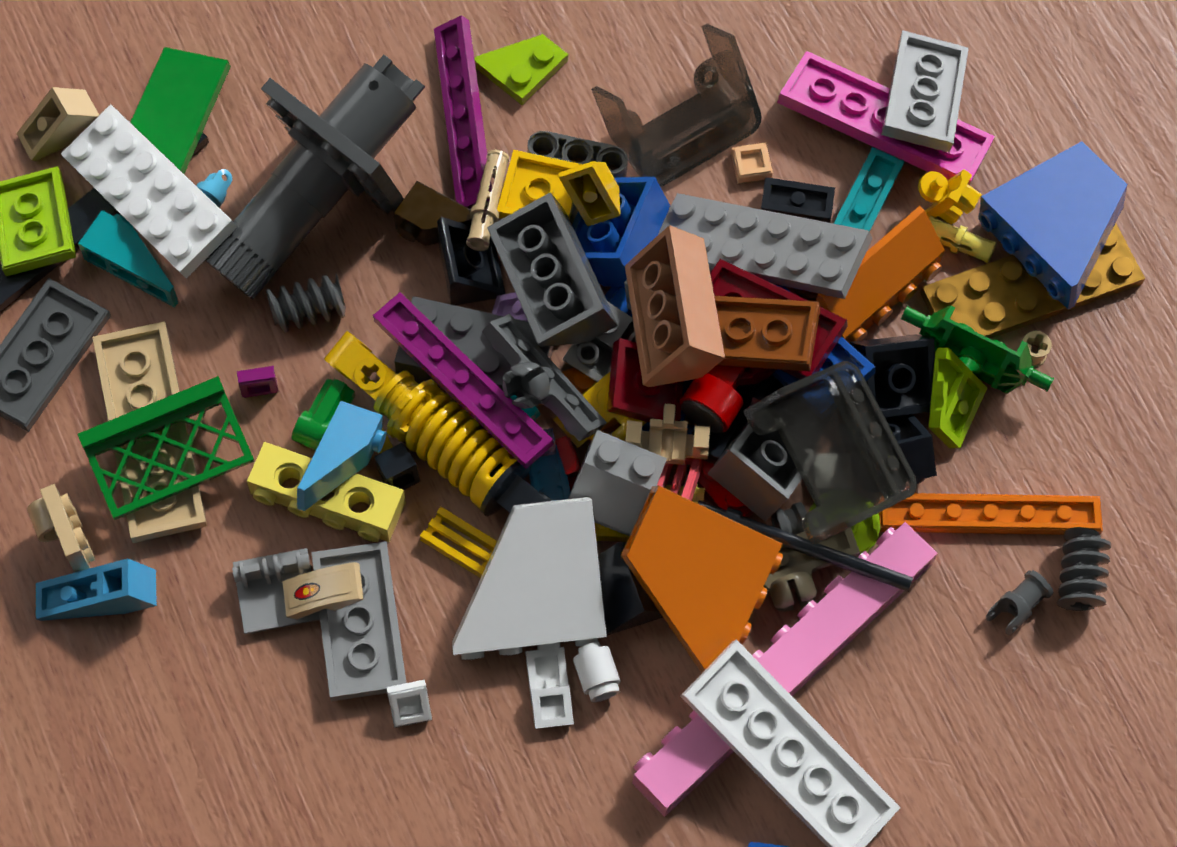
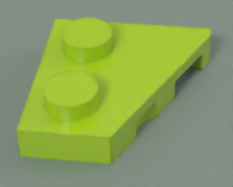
(522, 66)
(954, 398)

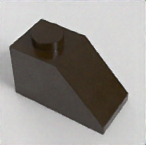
(421, 209)

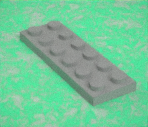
(773, 244)

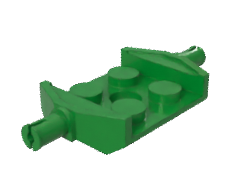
(984, 357)

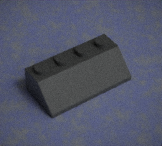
(551, 274)

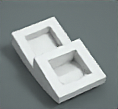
(549, 688)

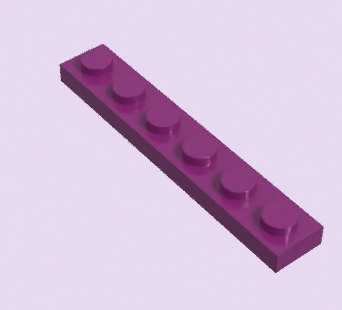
(461, 108)
(463, 380)

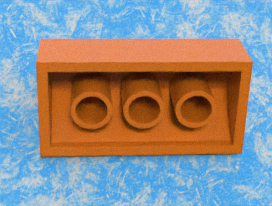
(888, 275)

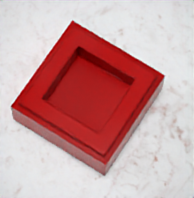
(568, 456)

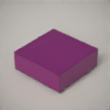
(257, 381)

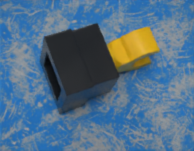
(397, 466)

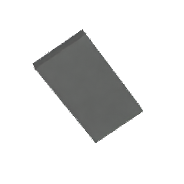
(45, 350)

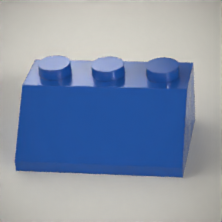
(619, 239)

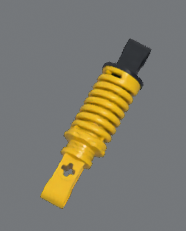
(438, 430)

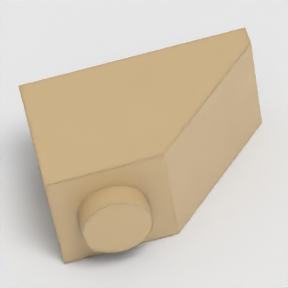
(56, 121)

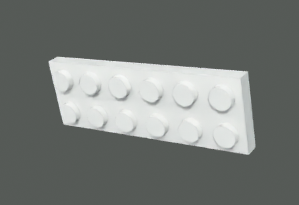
(149, 191)
(789, 750)

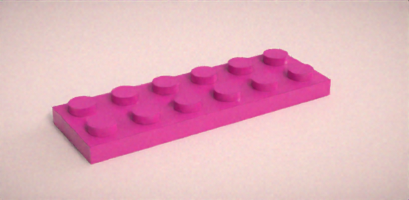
(859, 109)

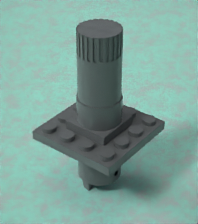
(328, 159)

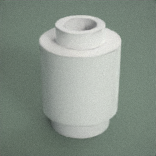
(597, 672)

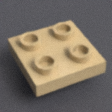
(57, 519)

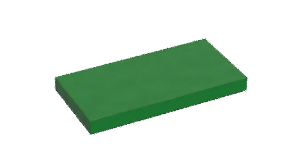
(179, 102)

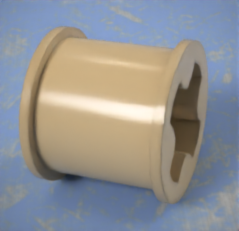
(1043, 342)

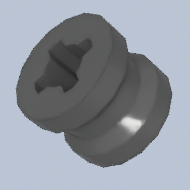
(790, 519)

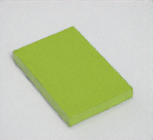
(34, 222)

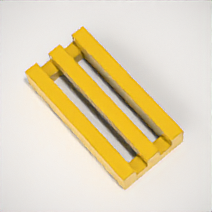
(451, 553)

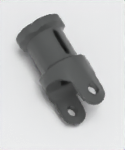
(1021, 600)

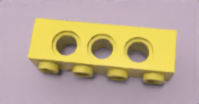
(377, 522)

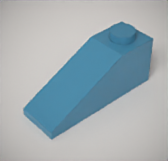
(341, 453)
(97, 591)

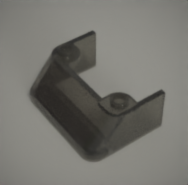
(695, 129)

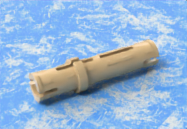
(496, 168)

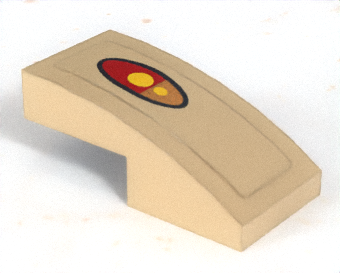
(323, 589)

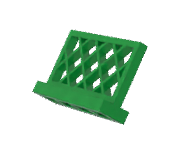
(156, 417)

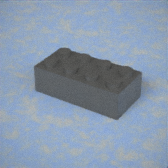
(465, 330)

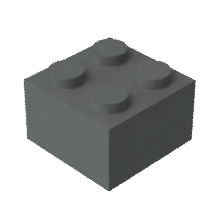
(757, 471)

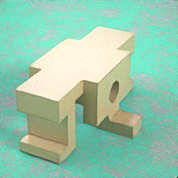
(670, 438)

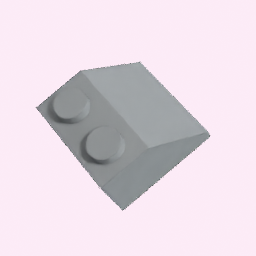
(616, 480)

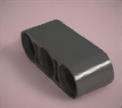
(569, 147)

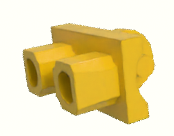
(948, 197)

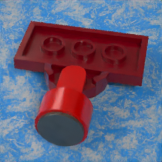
(714, 398)

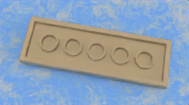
(134, 372)

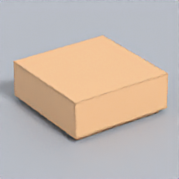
(751, 162)

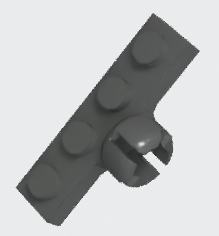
(539, 380)

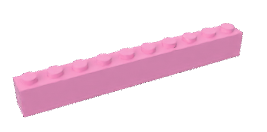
(792, 660)

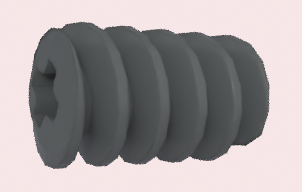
(306, 303)
(1083, 569)

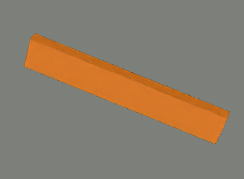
(993, 513)

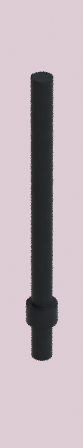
(819, 551)

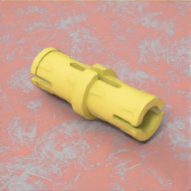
(961, 240)

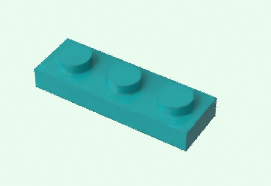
(870, 190)

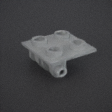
(261, 589)

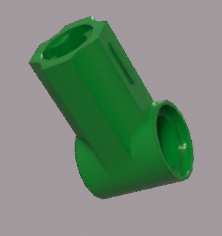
(313, 423)

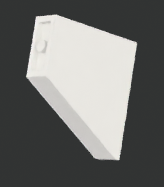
(537, 583)

